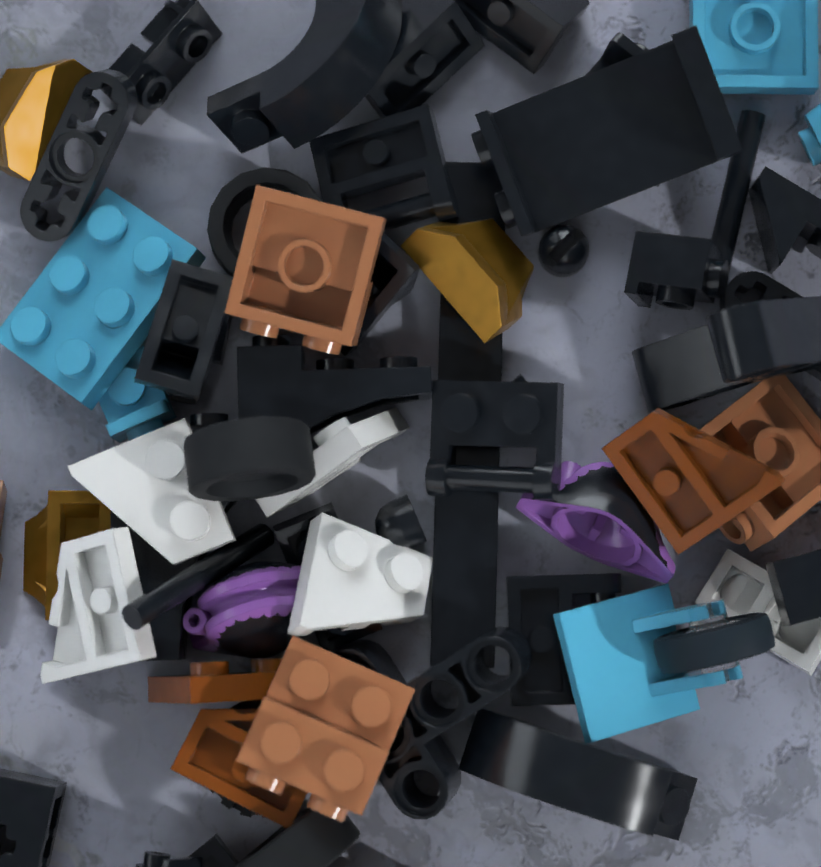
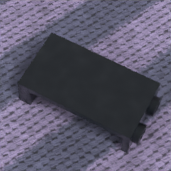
(607, 135)

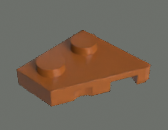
(687, 476)
(213, 683)
(210, 760)

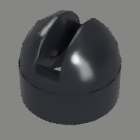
(573, 259)
(399, 523)

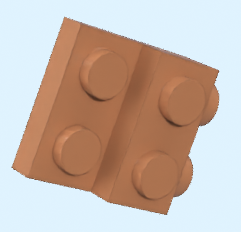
(305, 269)
(783, 433)
(324, 729)

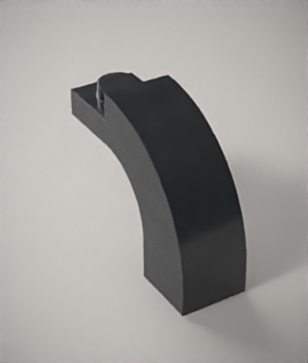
(315, 81)
(577, 775)

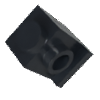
(675, 271)

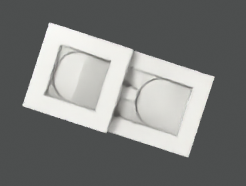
(748, 590)

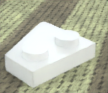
(338, 451)
(149, 491)
(356, 580)
(94, 585)

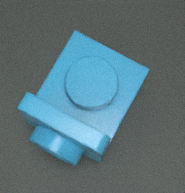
(134, 407)

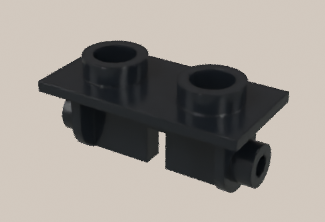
(179, 39)

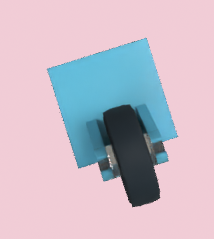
(638, 669)

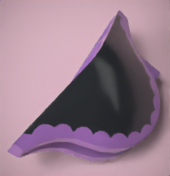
(602, 521)
(246, 611)

